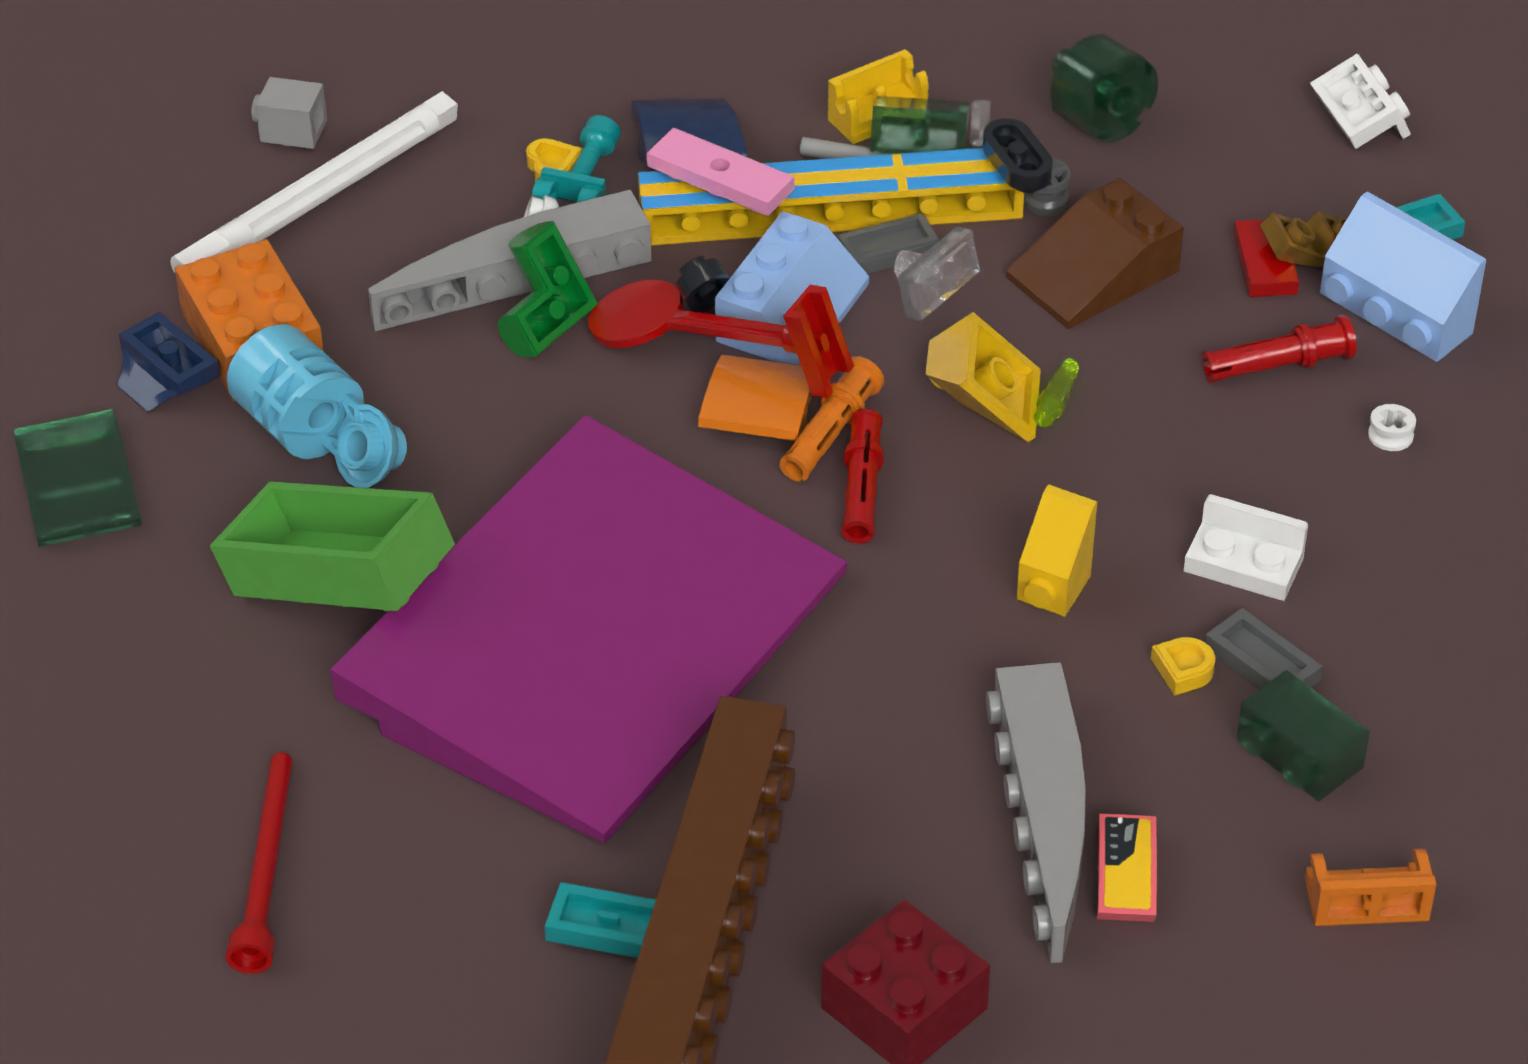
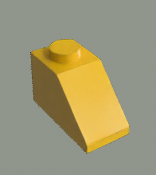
(1058, 551)

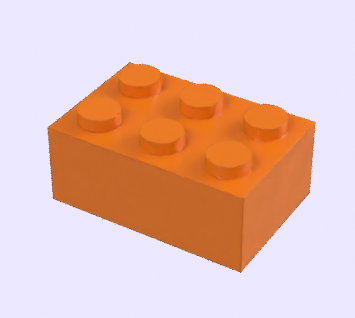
(237, 296)

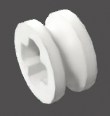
(1391, 437)

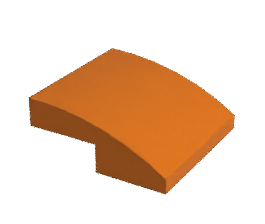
(756, 398)

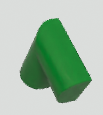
(558, 293)

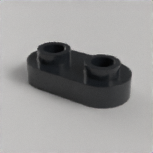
(1017, 155)
(701, 282)

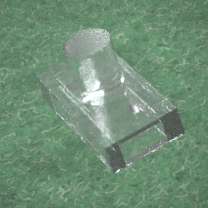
(937, 274)

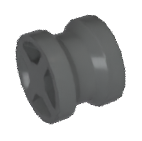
(1054, 197)

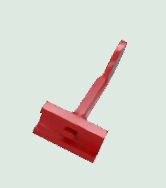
(652, 307)

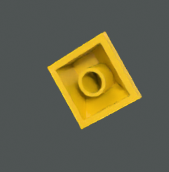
(986, 375)

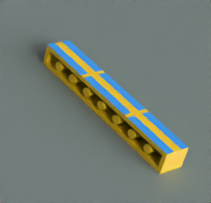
(839, 194)

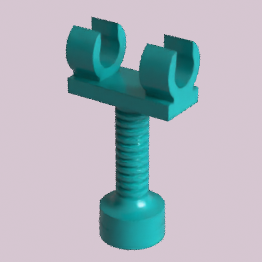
(598, 139)

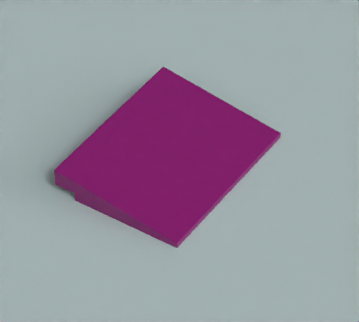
(586, 630)

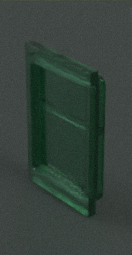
(76, 477)

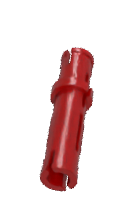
(864, 436)

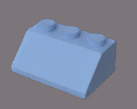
(779, 270)
(1404, 277)

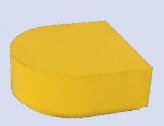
(1184, 663)

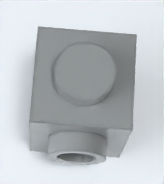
(290, 112)

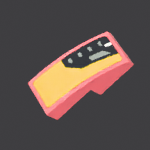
(1127, 867)

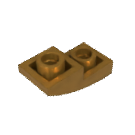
(1300, 240)

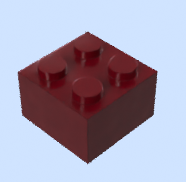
(905, 986)

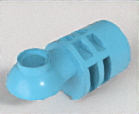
(313, 405)

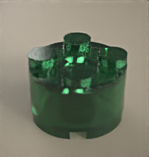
(1102, 87)

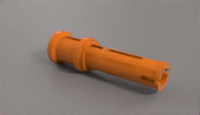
(836, 411)

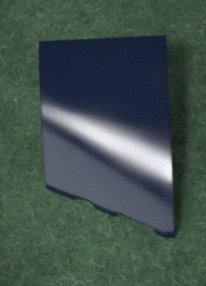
(704, 118)

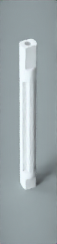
(325, 181)

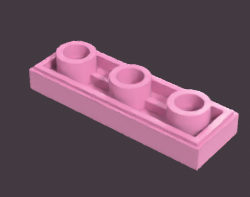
(720, 171)

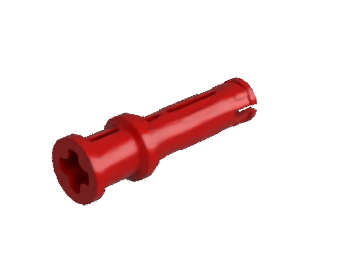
(1301, 346)

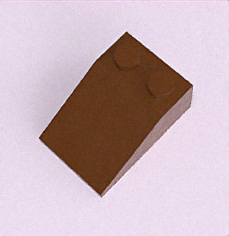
(1099, 254)

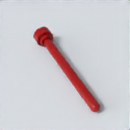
(251, 943)

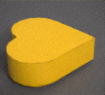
(552, 155)

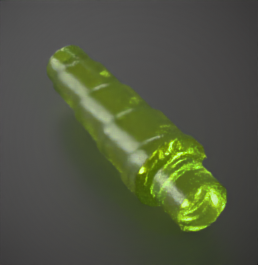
(1056, 394)

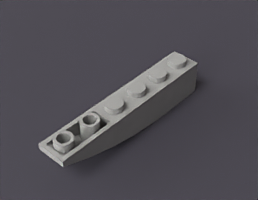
(481, 269)
(1046, 787)

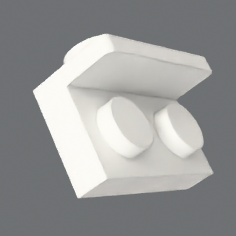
(1359, 101)
(1247, 547)

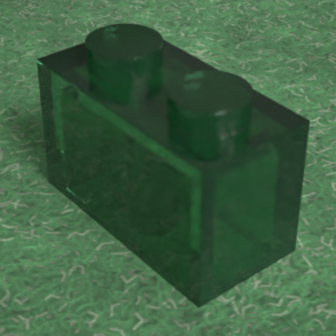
(918, 125)
(1302, 735)

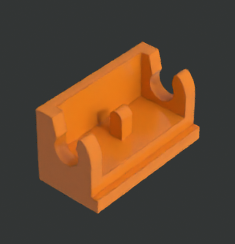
(1370, 893)

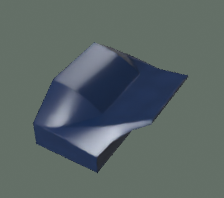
(162, 362)

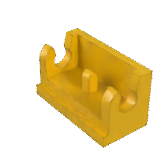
(854, 92)

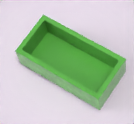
(333, 545)

